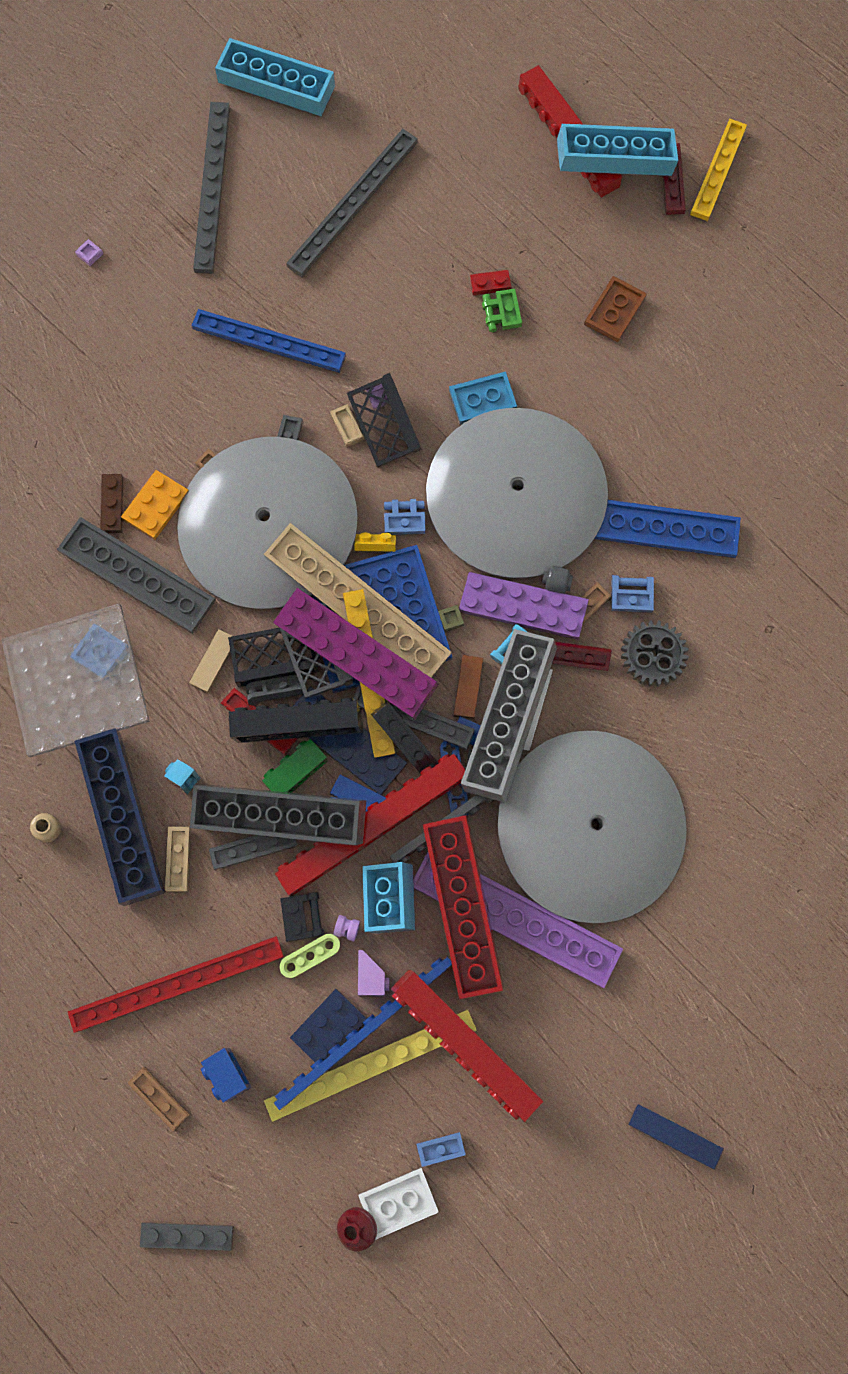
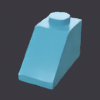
(181, 776)

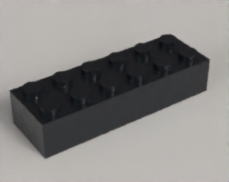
(295, 721)

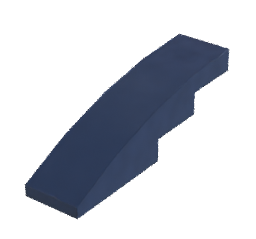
(676, 1136)

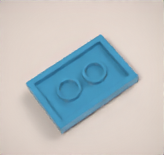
(482, 396)

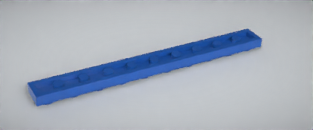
(354, 1038)

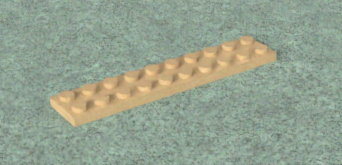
(330, 579)

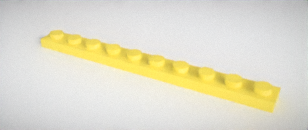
(362, 1069)

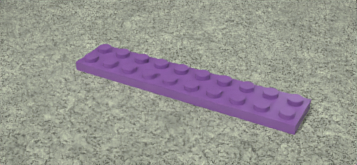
(538, 929)

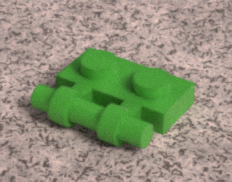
(508, 308)

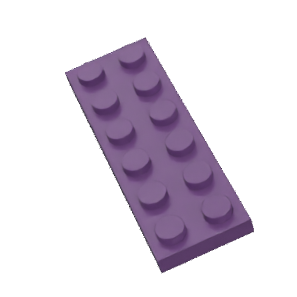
(523, 605)

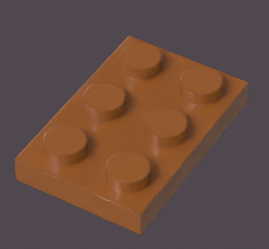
(615, 309)

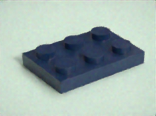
(328, 1026)

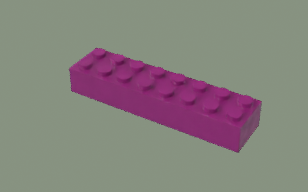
(356, 653)

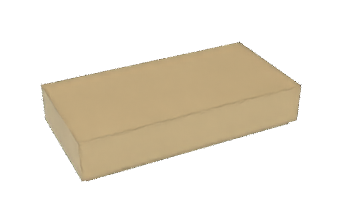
(347, 425)

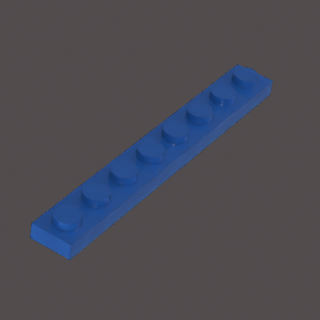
(268, 340)

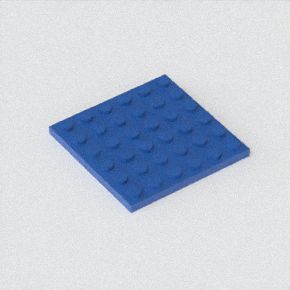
(404, 584)

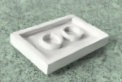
(399, 1202)

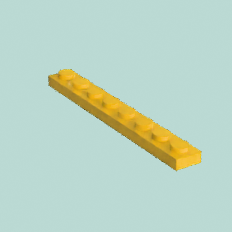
(358, 617)

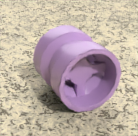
(346, 928)

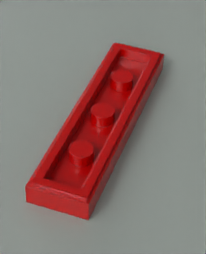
(236, 699)

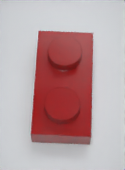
(490, 282)

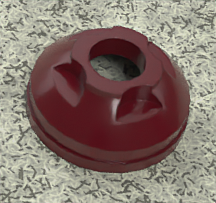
(364, 1226)

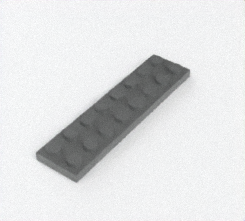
(136, 575)

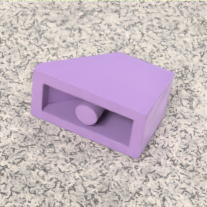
(370, 977)

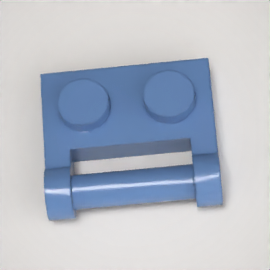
(632, 600)

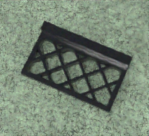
(401, 418)
(271, 671)

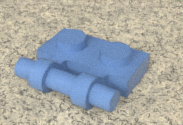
(407, 522)

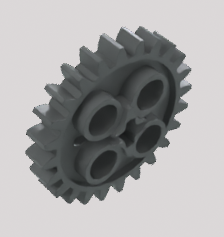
(652, 671)

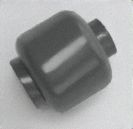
(557, 580)

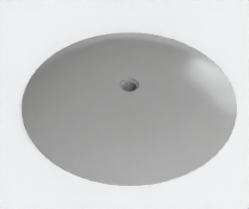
(233, 492)
(507, 528)
(550, 835)

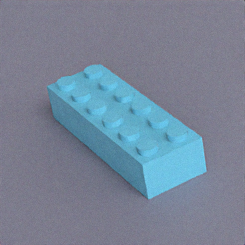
(275, 77)
(617, 149)

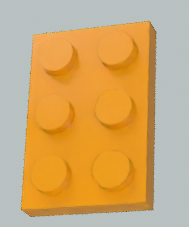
(155, 504)

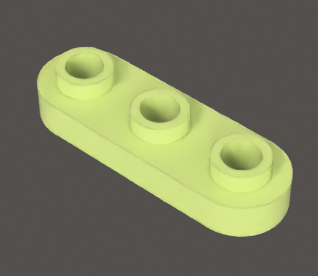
(300, 960)

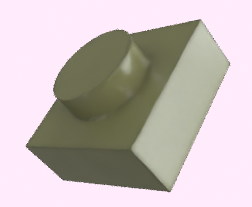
(451, 618)

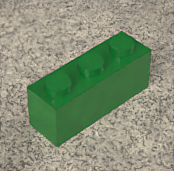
(295, 768)

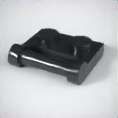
(295, 920)

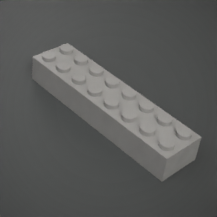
(509, 715)

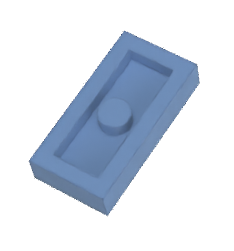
(440, 1149)

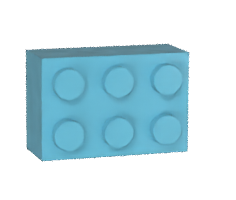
(388, 898)

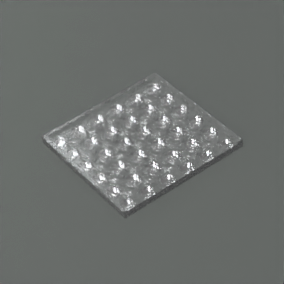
(74, 680)

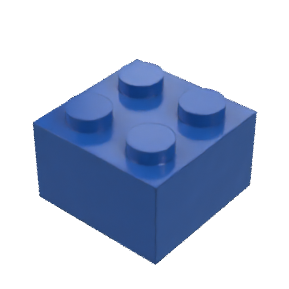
(225, 1075)

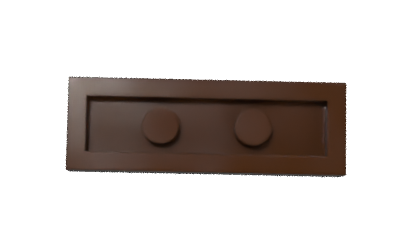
(111, 503)

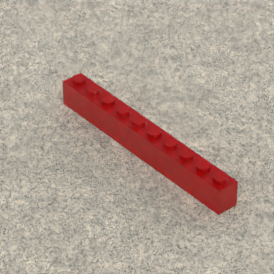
(378, 821)

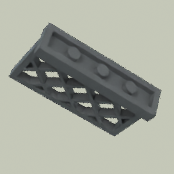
(343, 677)

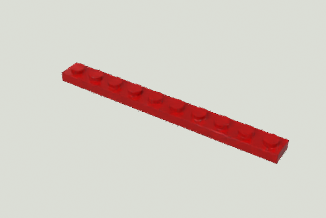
(175, 984)

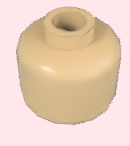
(45, 827)

